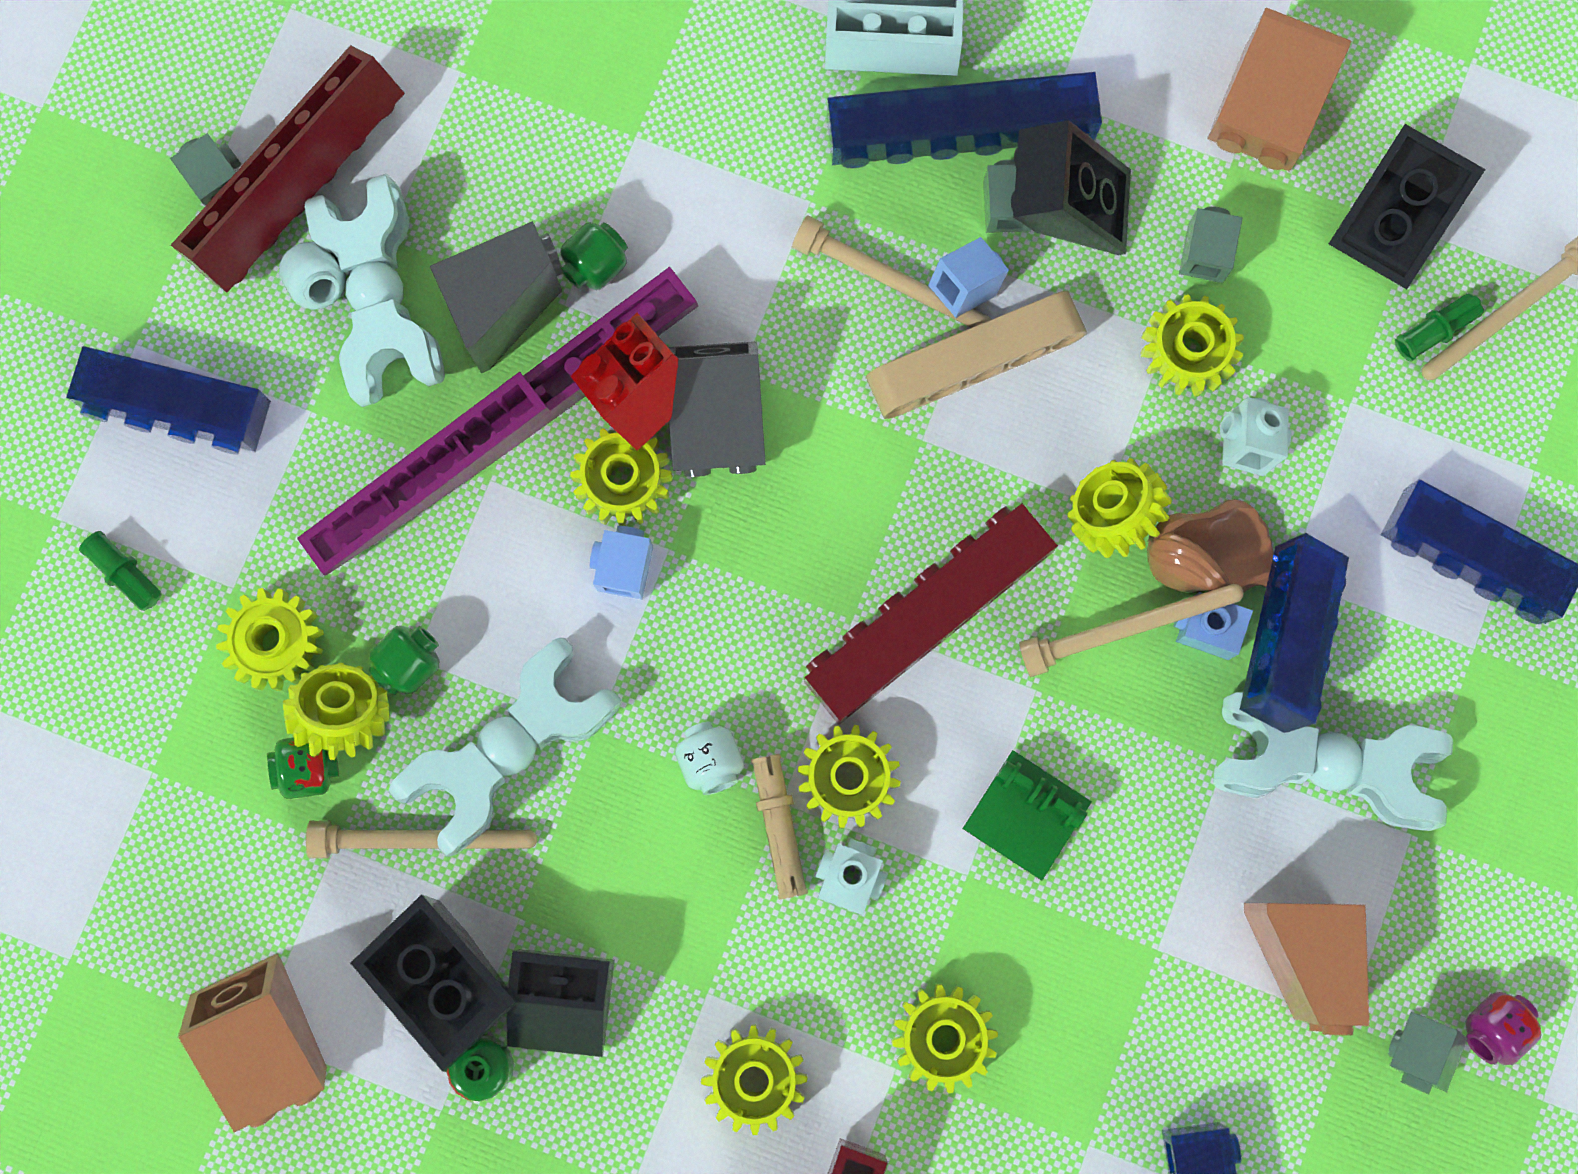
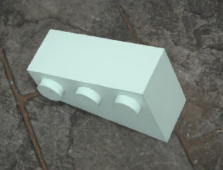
(895, 36)

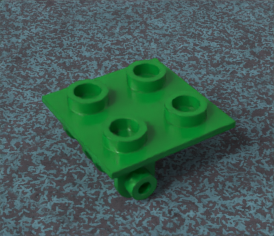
(1027, 815)

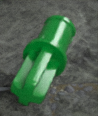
(1439, 326)
(120, 571)

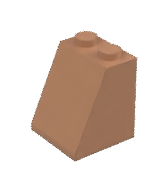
(1278, 90)
(1317, 961)
(253, 1044)

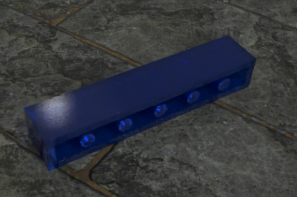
(956, 118)

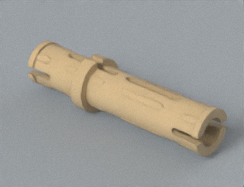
(779, 826)

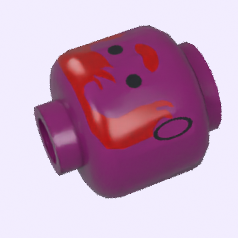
(1503, 1028)

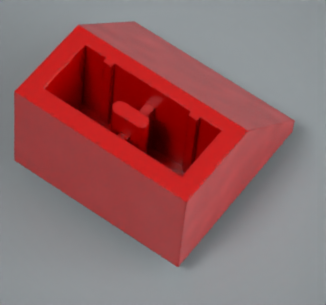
(631, 381)

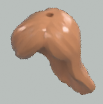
(1212, 549)

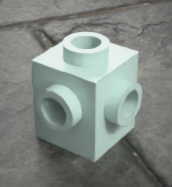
(1255, 436)
(837, 890)

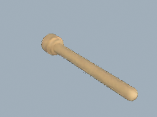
(815, 239)
(1504, 314)
(1042, 653)
(328, 839)

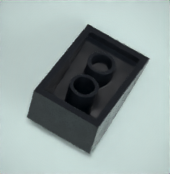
(1071, 187)
(1406, 206)
(435, 980)

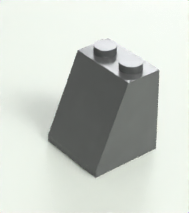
(499, 290)
(717, 409)

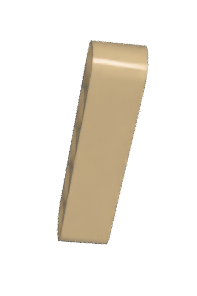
(976, 354)

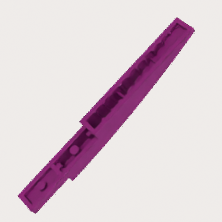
(483, 432)

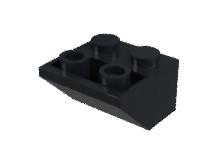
(559, 1002)

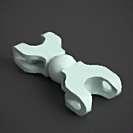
(374, 289)
(504, 746)
(1335, 762)

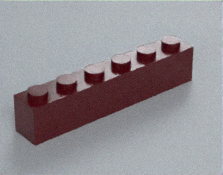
(289, 168)
(929, 613)

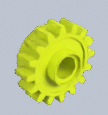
(1178, 364)
(623, 500)
(1118, 507)
(246, 637)
(336, 710)
(849, 750)
(969, 1048)
(748, 1106)

